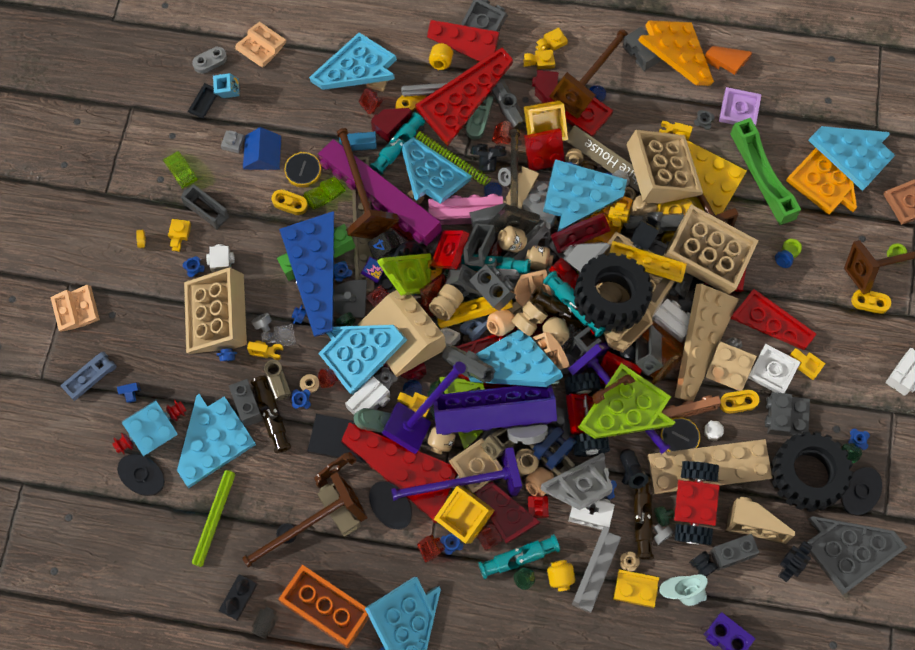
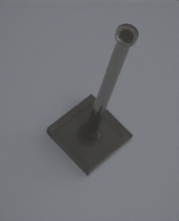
(511, 214)

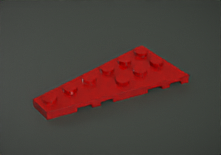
(456, 101)
(401, 466)

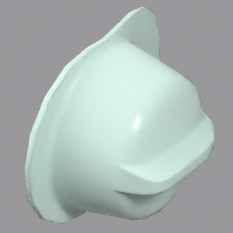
(687, 589)

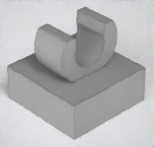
(232, 141)

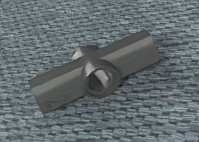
(513, 112)
(669, 222)
(474, 366)

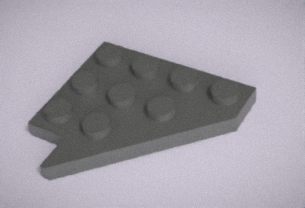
(851, 550)

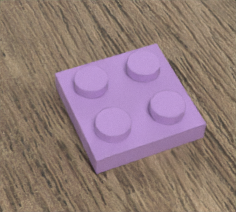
(739, 105)

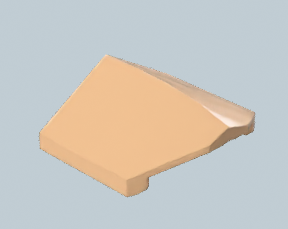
(528, 283)

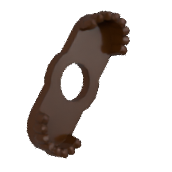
(599, 396)
(321, 477)

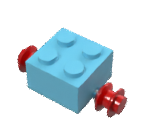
(149, 427)

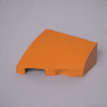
(727, 58)

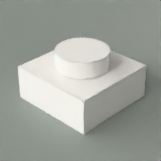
(451, 336)

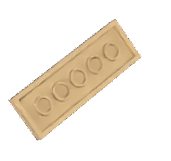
(736, 461)

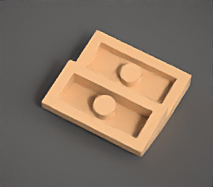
(260, 44)
(75, 308)
(552, 349)

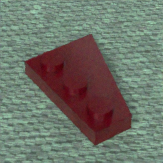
(508, 516)

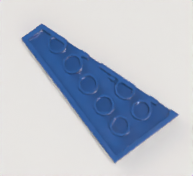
(312, 261)

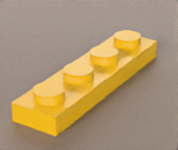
(652, 262)
(471, 310)

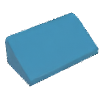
(362, 141)

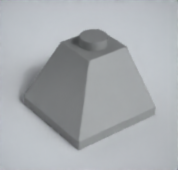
(580, 254)

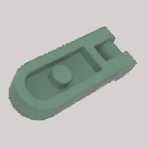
(477, 122)
(371, 419)

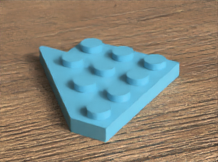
(355, 64)
(854, 152)
(431, 172)
(580, 192)
(360, 352)
(519, 362)
(211, 440)
(405, 616)

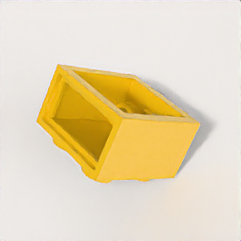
(546, 117)
(464, 514)

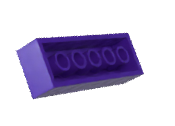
(494, 408)

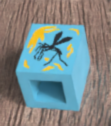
(226, 85)

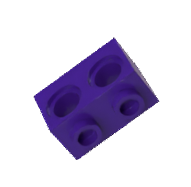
(731, 632)

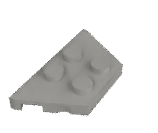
(536, 200)
(581, 484)

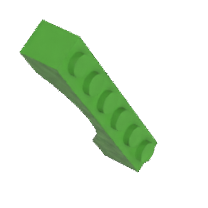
(777, 196)

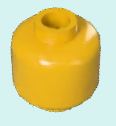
(441, 56)
(561, 575)

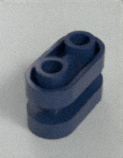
(543, 448)

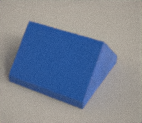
(262, 150)

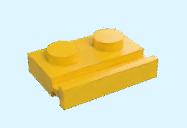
(636, 588)

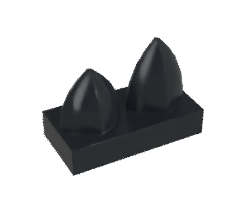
(238, 597)

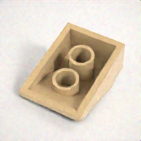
(751, 518)

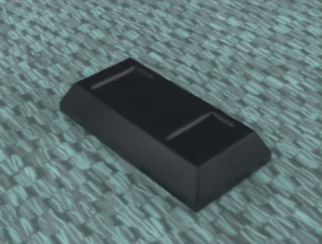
(203, 101)

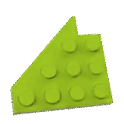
(627, 408)

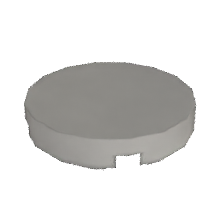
(528, 434)

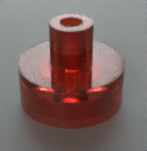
(327, 378)

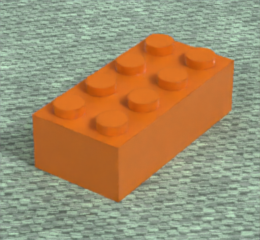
(325, 606)

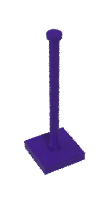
(590, 360)
(409, 427)
(509, 473)

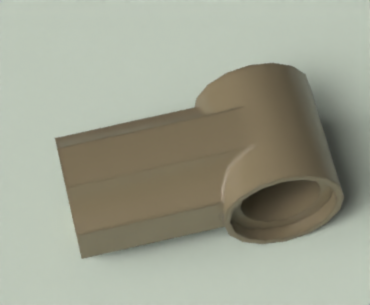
(277, 381)

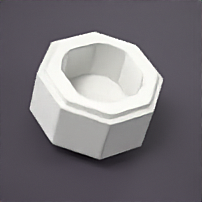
(713, 430)

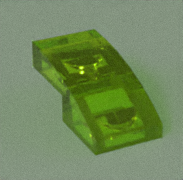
(180, 169)
(326, 192)

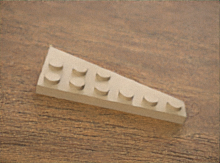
(706, 326)

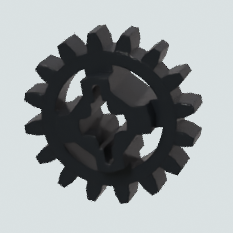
(795, 561)

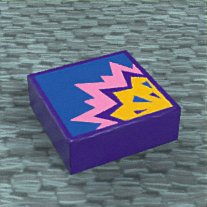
(372, 270)

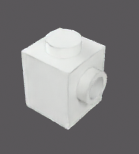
(220, 258)

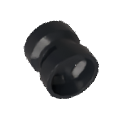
(703, 564)

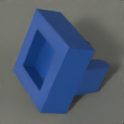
(129, 391)

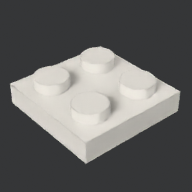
(774, 369)

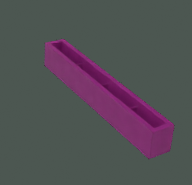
(382, 194)

